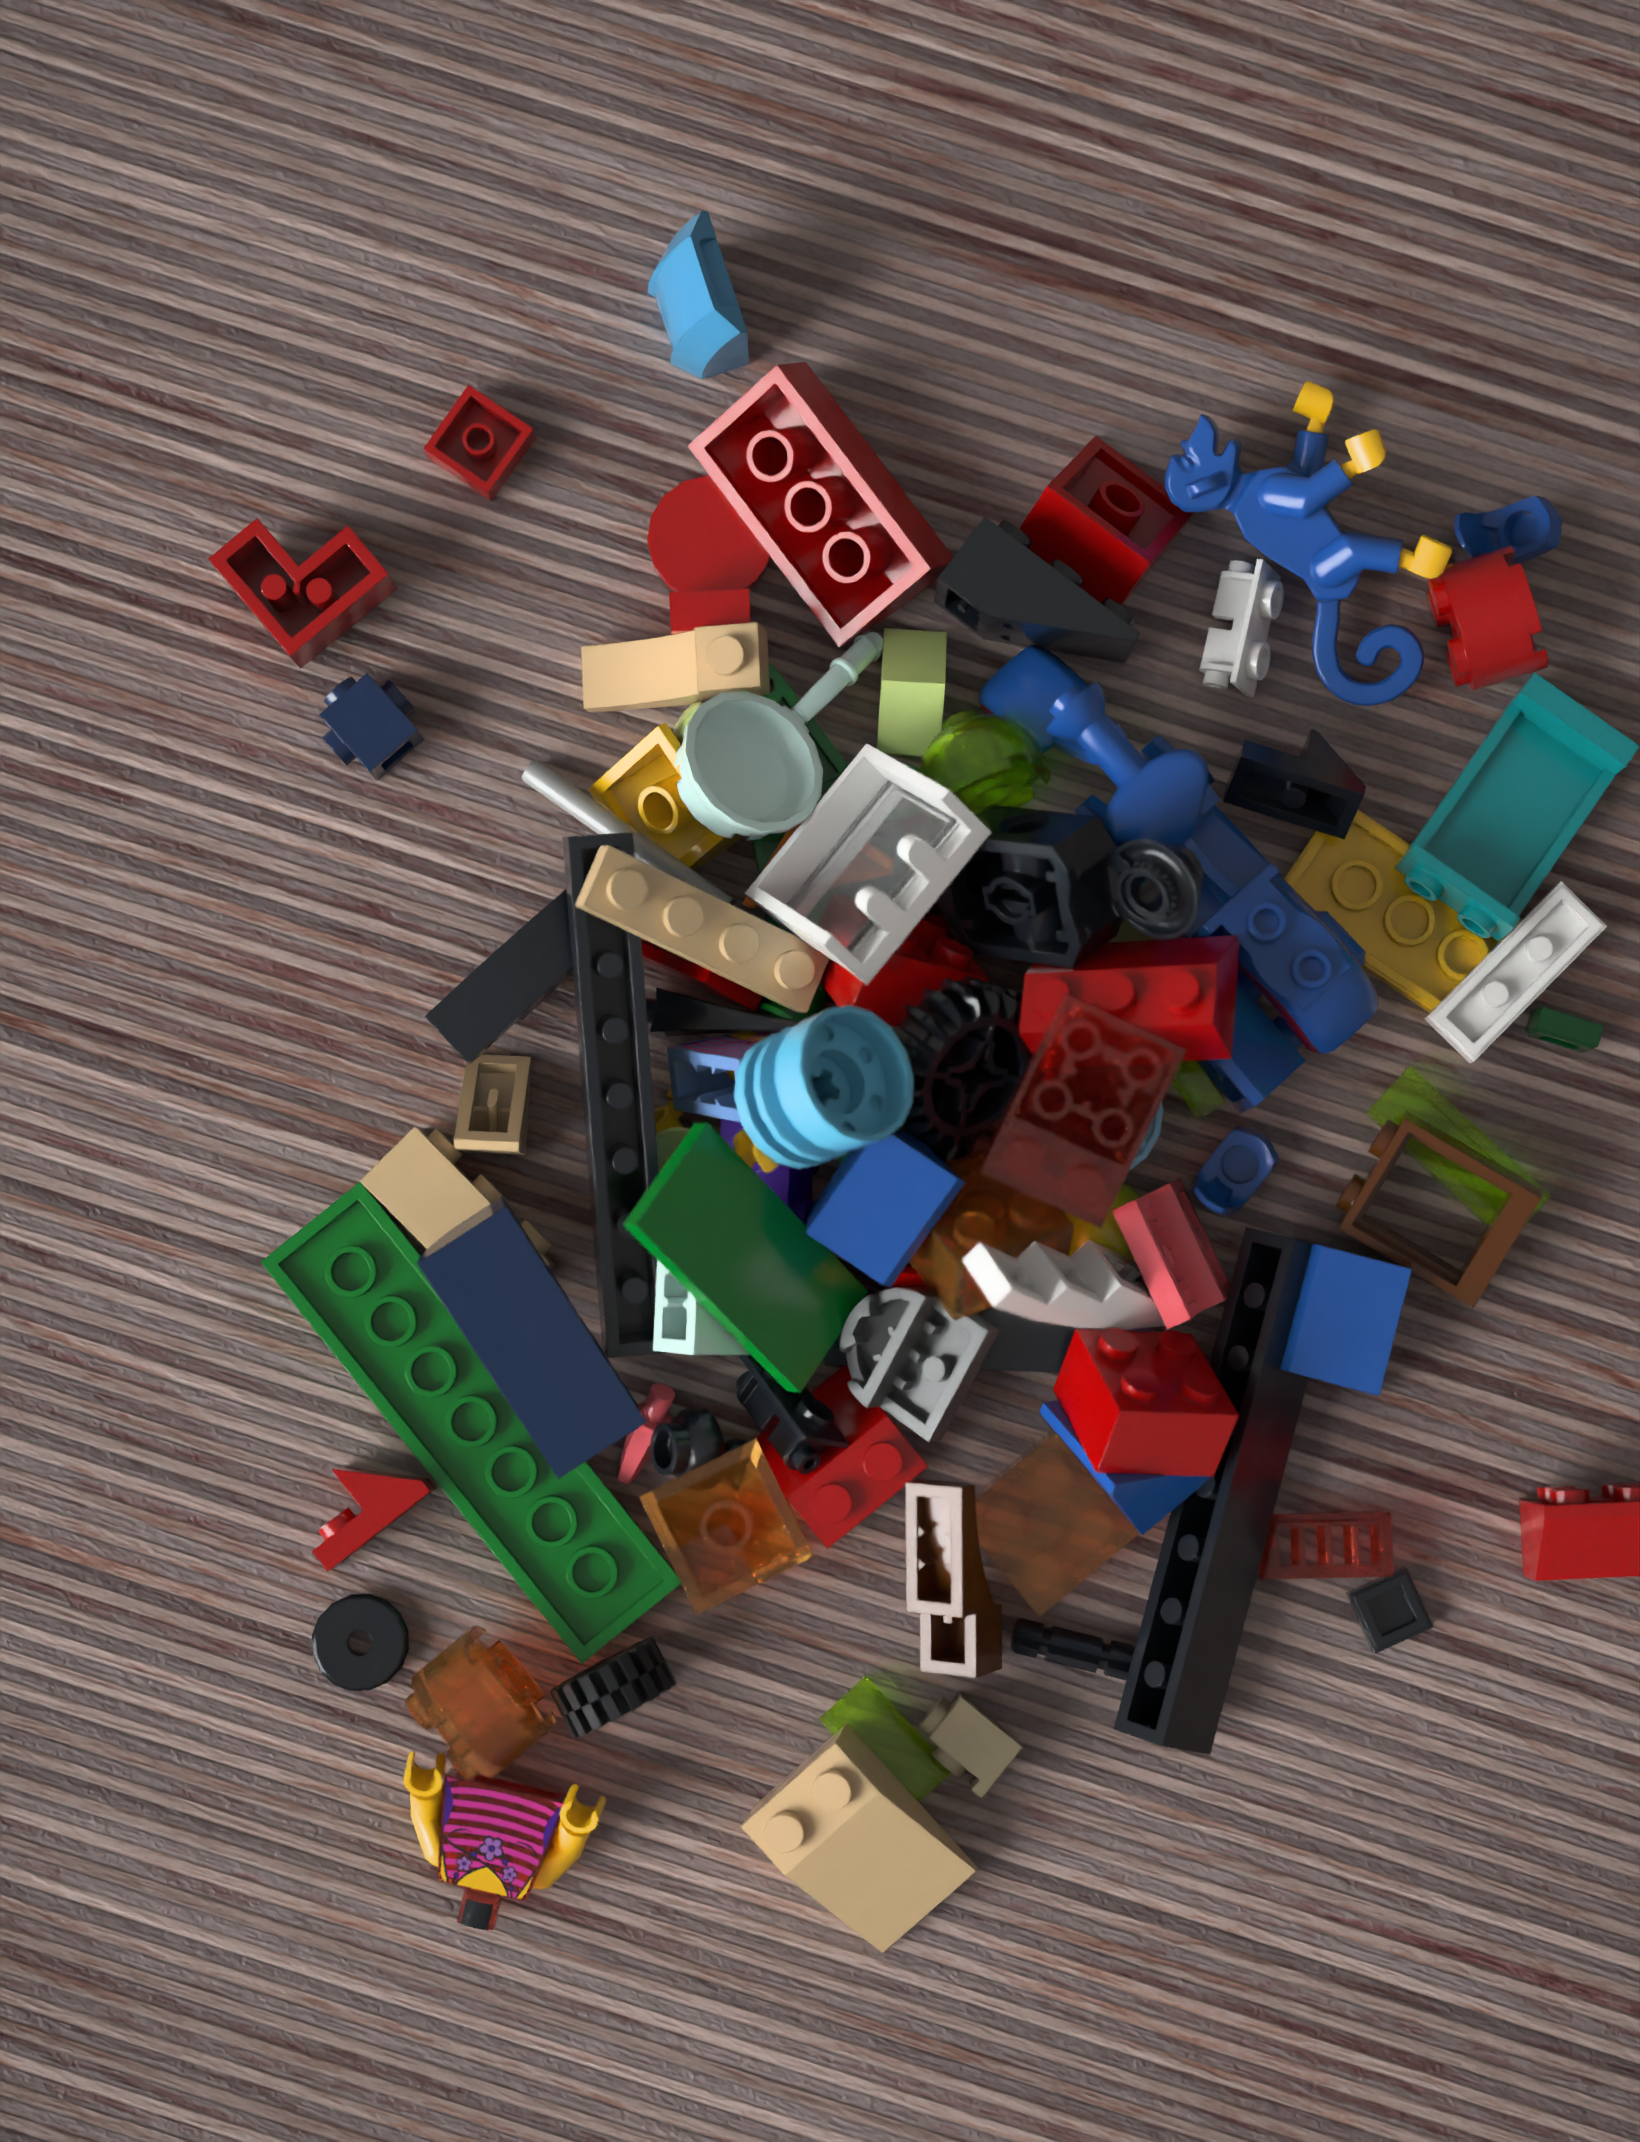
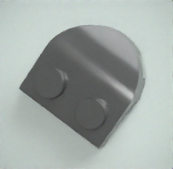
(913, 1356)

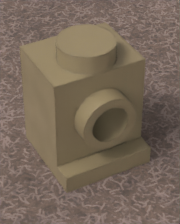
(969, 1741)

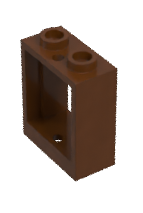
(1493, 1245)

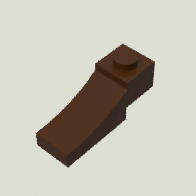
(949, 1581)

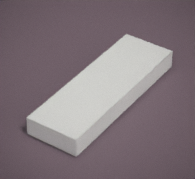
(1515, 972)

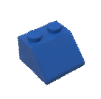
(1261, 1052)

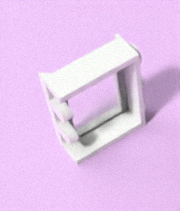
(868, 862)

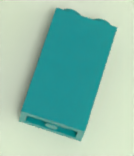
(1515, 808)

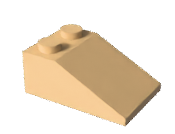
(858, 1841)

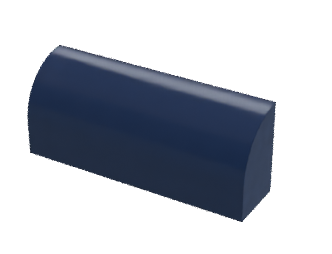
(530, 1338)

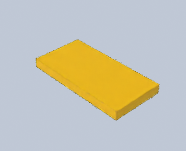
(1406, 938)

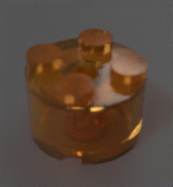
(479, 1704)

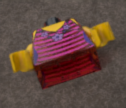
(495, 1835)

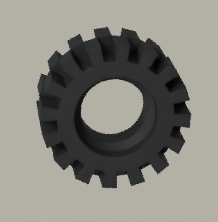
(613, 1687)

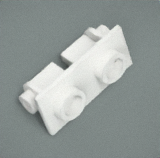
(1251, 604)

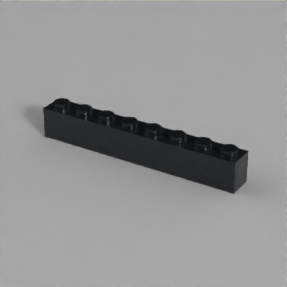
(615, 1103)
(1222, 1528)

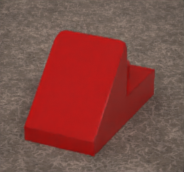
(383, 1500)

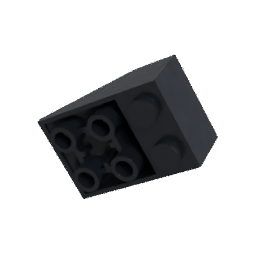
(1023, 601)

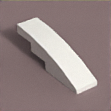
(1077, 1291)

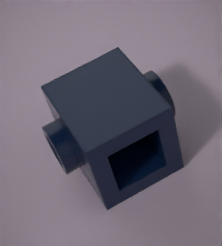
(369, 724)

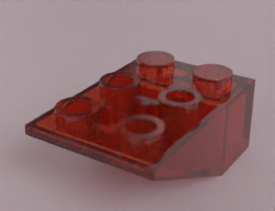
(1081, 1110)

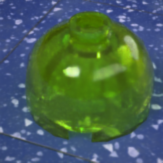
(985, 760)

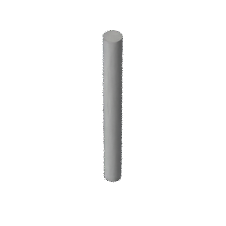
(605, 822)

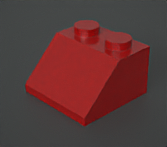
(1104, 521)
(849, 1479)

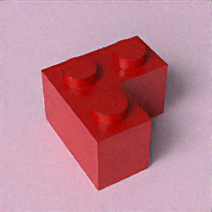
(304, 603)

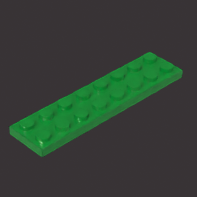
(384, 1322)

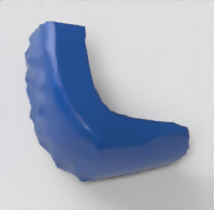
(1527, 525)
(1234, 1171)

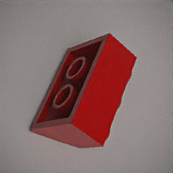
(1165, 986)

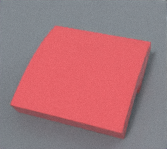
(1173, 1253)

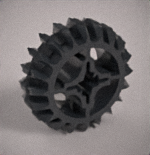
(962, 1060)

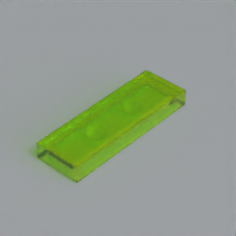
(1420, 1098)

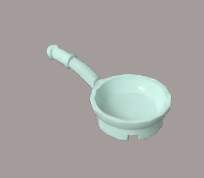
(753, 762)

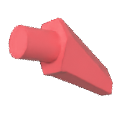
(637, 1443)

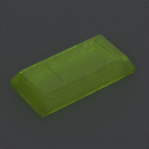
(887, 1736)

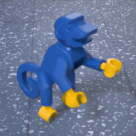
(1288, 521)

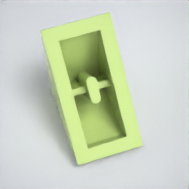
(911, 691)

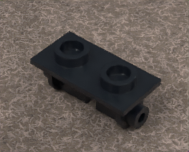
(804, 1422)

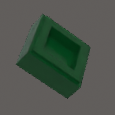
(1563, 1029)

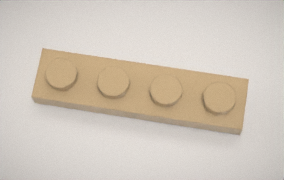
(702, 929)

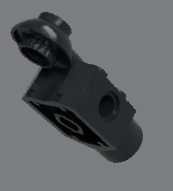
(1060, 887)

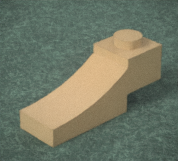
(676, 668)

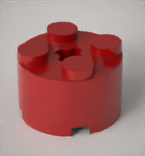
(1489, 619)

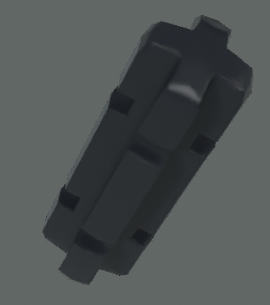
(1072, 1648)

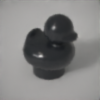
(689, 1442)

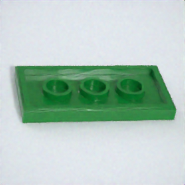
(745, 1257)

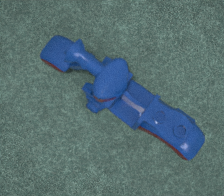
(1285, 947)

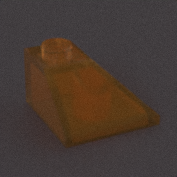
(726, 1526)

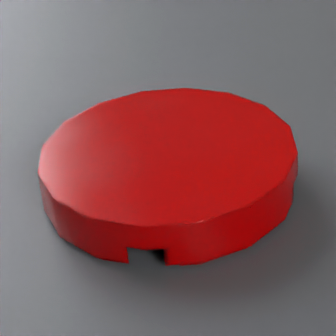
(703, 541)

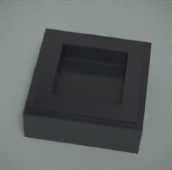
(1389, 1610)

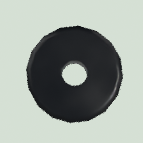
(335, 1655)

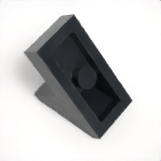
(1302, 790)

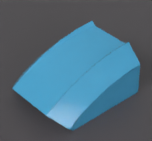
(699, 303)

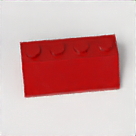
(821, 502)

